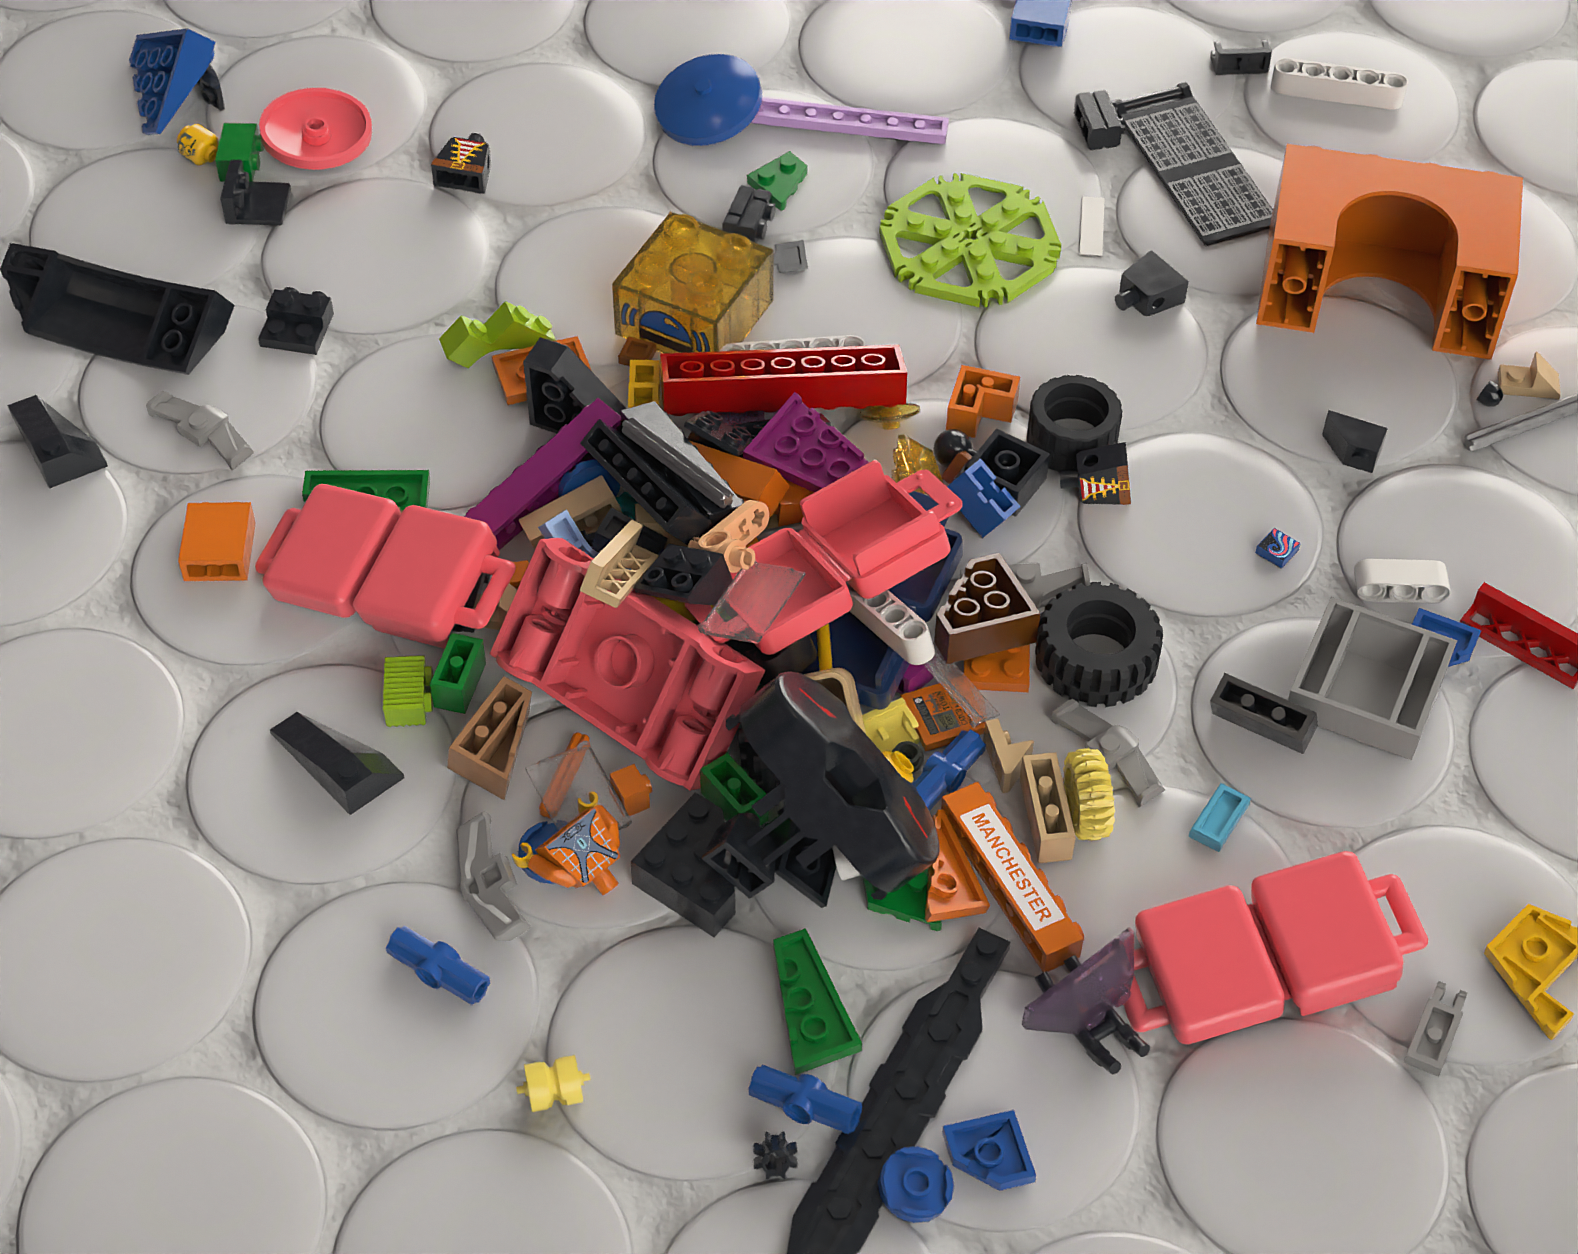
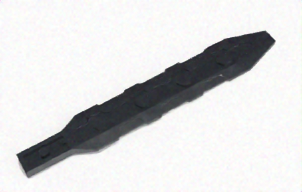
(901, 1101)

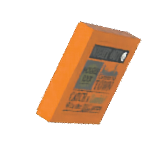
(938, 716)

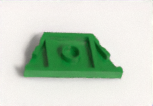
(905, 903)

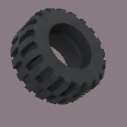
(1103, 612)

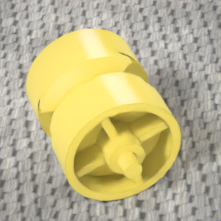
(553, 1083)

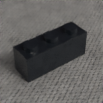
(1264, 713)

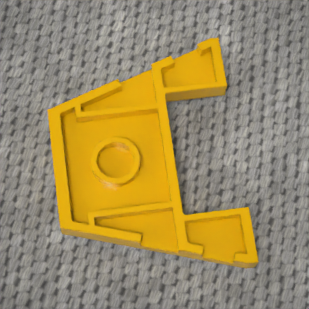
(1531, 958)

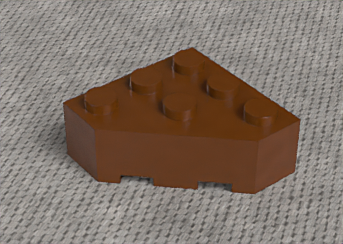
(985, 612)

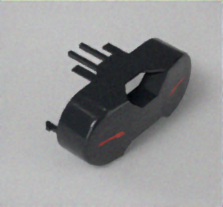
(835, 785)

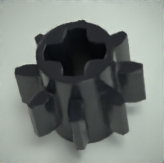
(783, 1150)

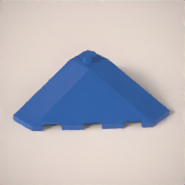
(167, 72)

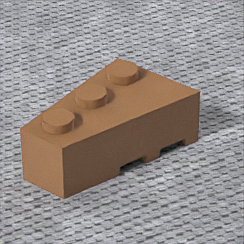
(492, 738)

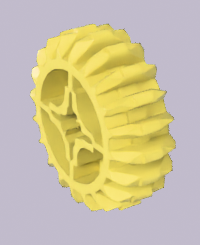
(1089, 794)

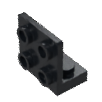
(252, 201)
(711, 431)

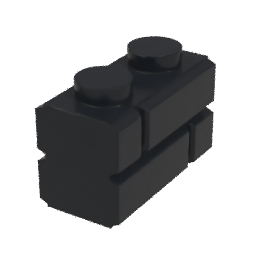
(1098, 120)
(750, 213)

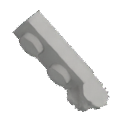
(1435, 1032)

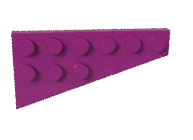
(804, 447)

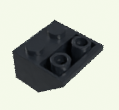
(686, 576)

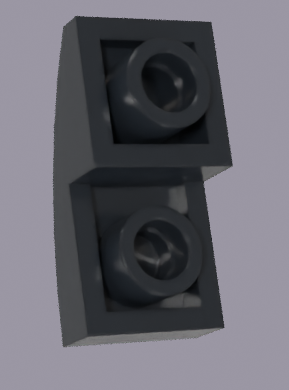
(211, 88)

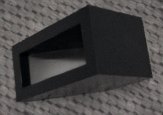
(1354, 440)

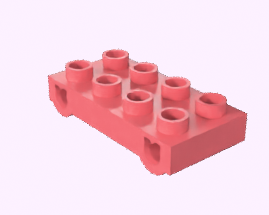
(625, 668)

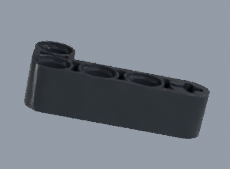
(790, 659)

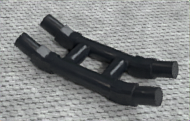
(1113, 1023)

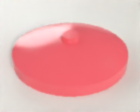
(315, 128)

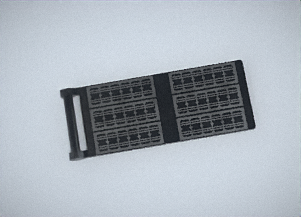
(1196, 165)

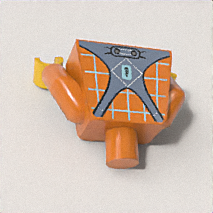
(578, 850)

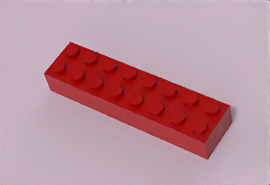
(769, 377)

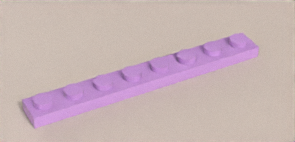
(852, 120)

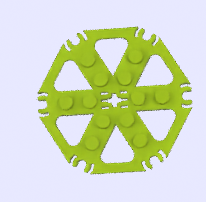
(977, 255)

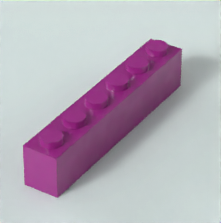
(538, 479)

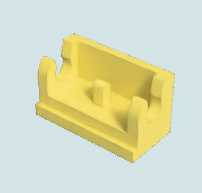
(891, 725)

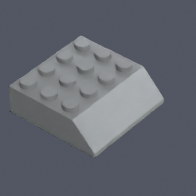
(1372, 677)

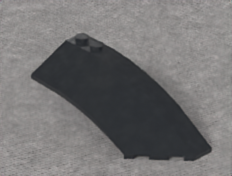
(113, 310)

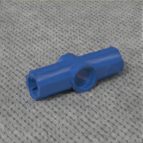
(947, 770)
(438, 965)
(805, 1099)

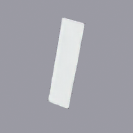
(1092, 226)

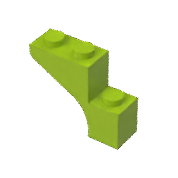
(506, 329)

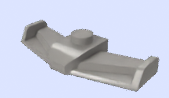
(202, 425)
(1044, 588)
(1116, 745)
(487, 879)

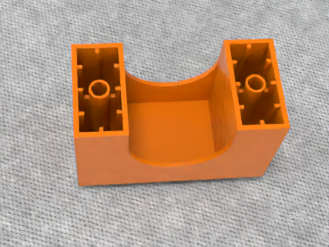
(1399, 220)

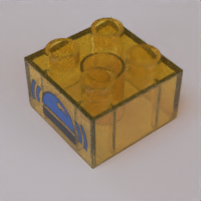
(693, 287)

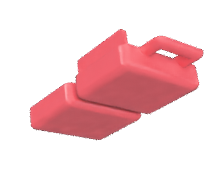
(854, 533)
(390, 566)
(1303, 938)

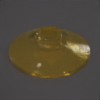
(890, 417)

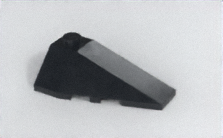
(55, 443)
(340, 764)

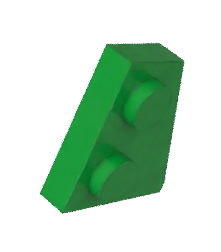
(779, 177)

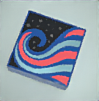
(1277, 548)

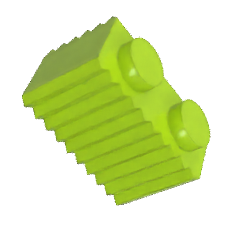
(406, 690)

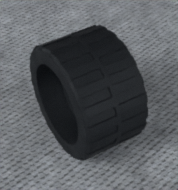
(1072, 399)

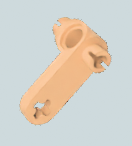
(734, 533)

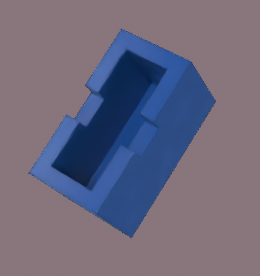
(982, 499)

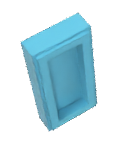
(1219, 817)

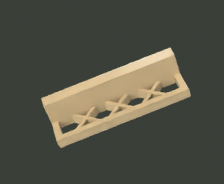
(611, 565)

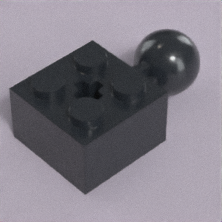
(1014, 462)

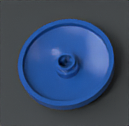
(708, 99)

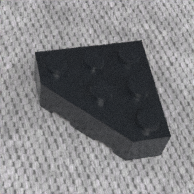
(560, 386)
(675, 874)

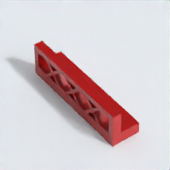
(1531, 629)

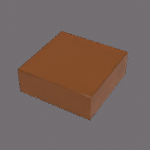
(636, 350)
(956, 467)

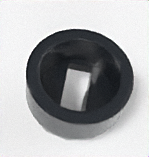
(1490, 395)

